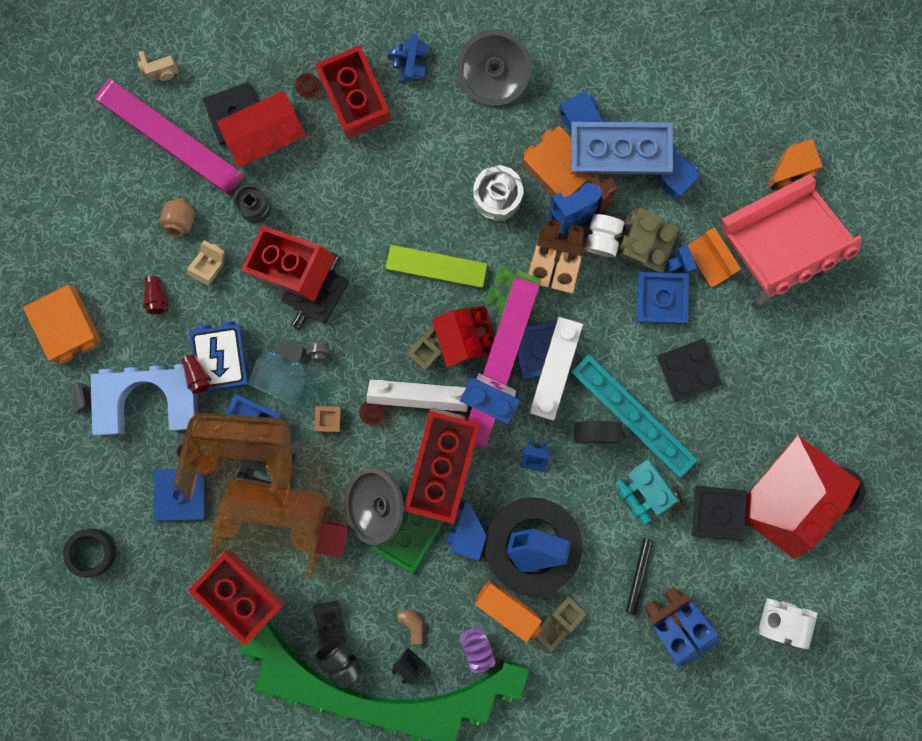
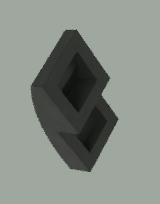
(329, 622)

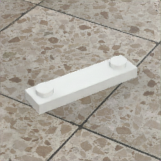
(556, 368)
(416, 395)

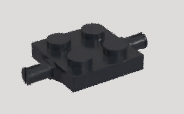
(325, 302)

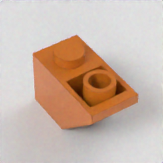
(796, 163)

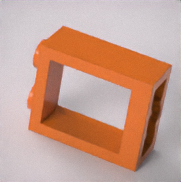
(509, 611)

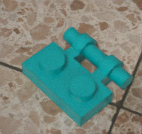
(653, 488)

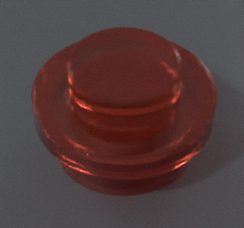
(307, 85)
(371, 413)

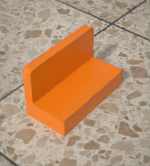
(713, 258)

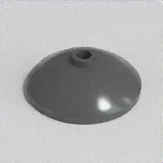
(494, 85)
(374, 506)

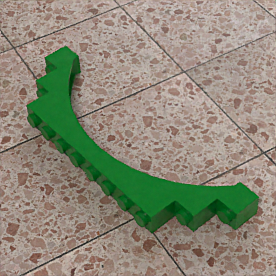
(423, 718)

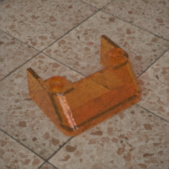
(235, 437)
(254, 503)

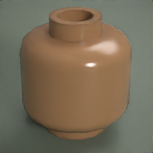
(177, 217)

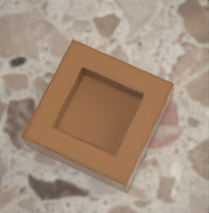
(327, 419)

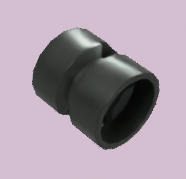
(252, 203)
(339, 662)

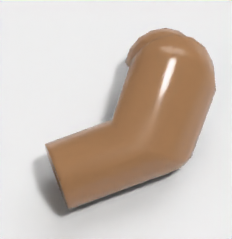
(414, 623)

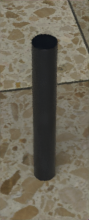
(639, 576)

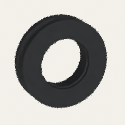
(506, 571)

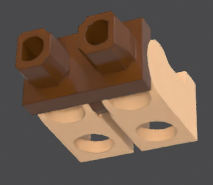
(560, 249)

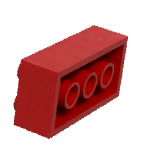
(442, 465)

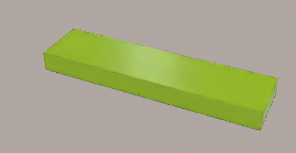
(436, 266)

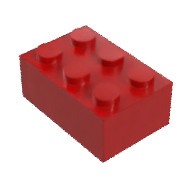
(353, 92)
(288, 263)
(237, 597)

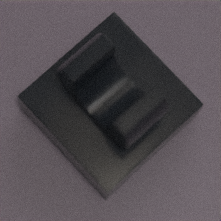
(409, 666)

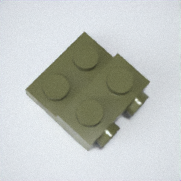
(647, 240)

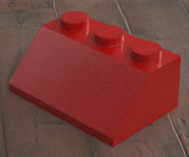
(261, 128)

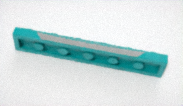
(634, 416)

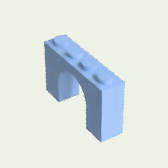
(111, 390)

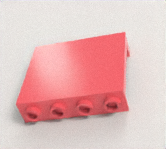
(789, 236)

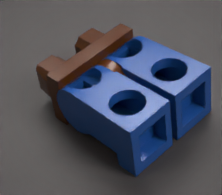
(580, 206)
(675, 619)

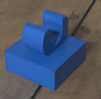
(683, 261)
(534, 457)

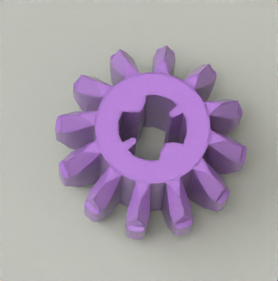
(477, 650)

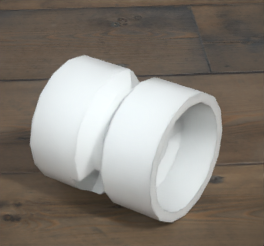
(604, 235)

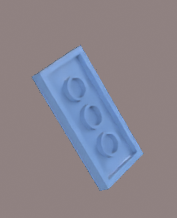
(621, 148)

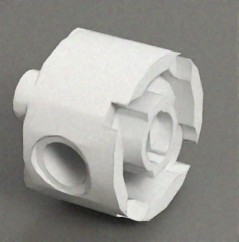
(497, 193)
(787, 623)

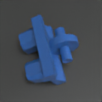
(411, 49)

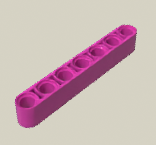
(168, 136)
(506, 345)

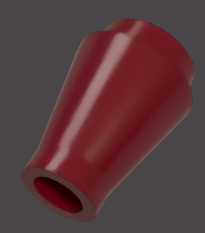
(154, 296)
(195, 375)

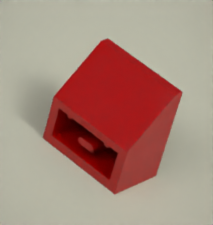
(464, 335)

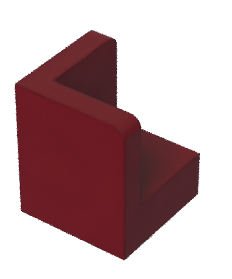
(333, 539)

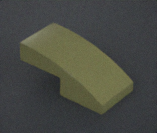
(426, 349)
(559, 624)

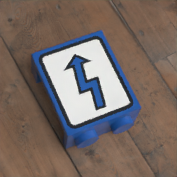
(221, 355)
(491, 397)

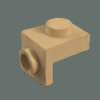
(159, 69)
(207, 263)

